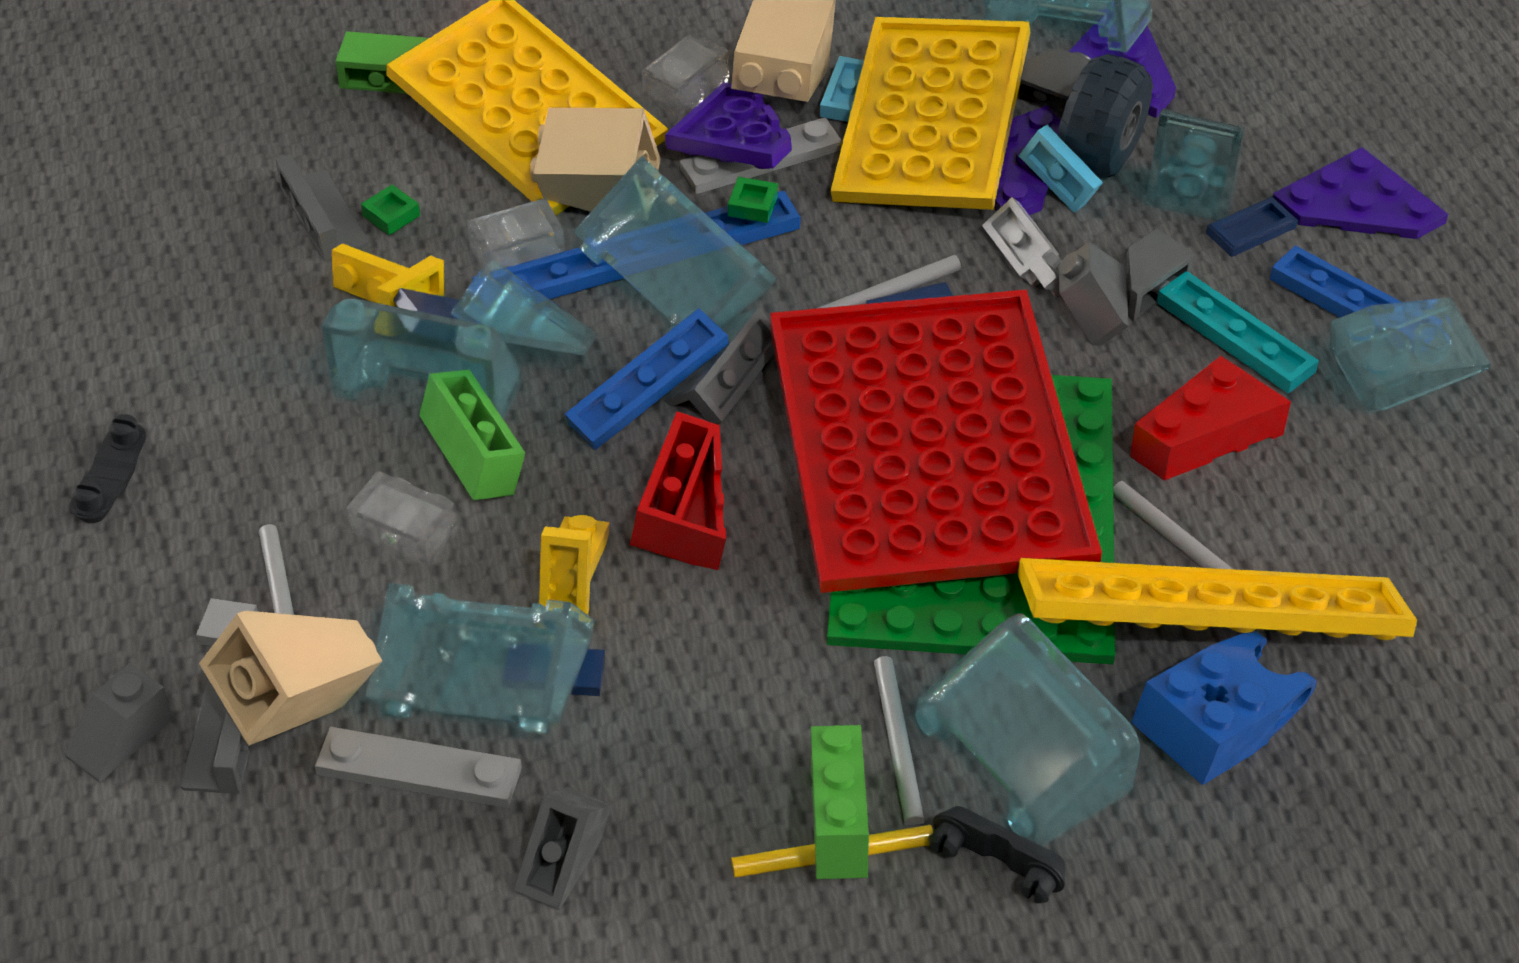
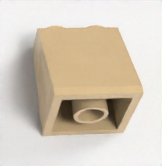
(784, 48)
(589, 152)
(287, 669)

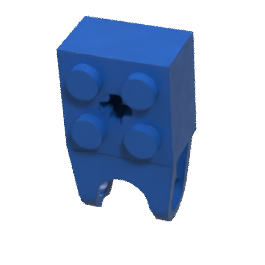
(1219, 706)

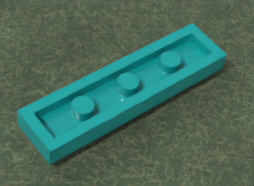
(1237, 332)

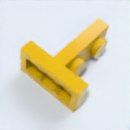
(381, 279)
(570, 559)

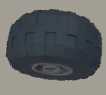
(1106, 113)

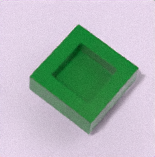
(752, 199)
(390, 209)

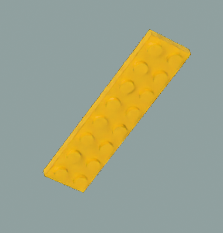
(1214, 598)

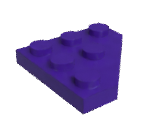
(1143, 52)
(733, 129)
(1017, 177)
(1362, 198)

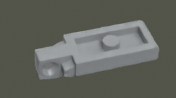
(1024, 245)

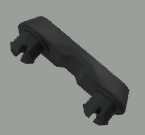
(110, 470)
(1041, 867)

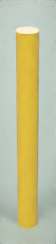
(805, 855)

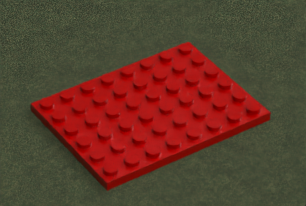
(929, 440)

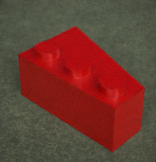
(1206, 419)
(684, 496)

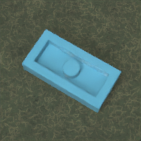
(841, 89)
(1060, 168)

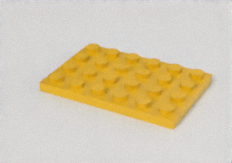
(494, 85)
(932, 113)

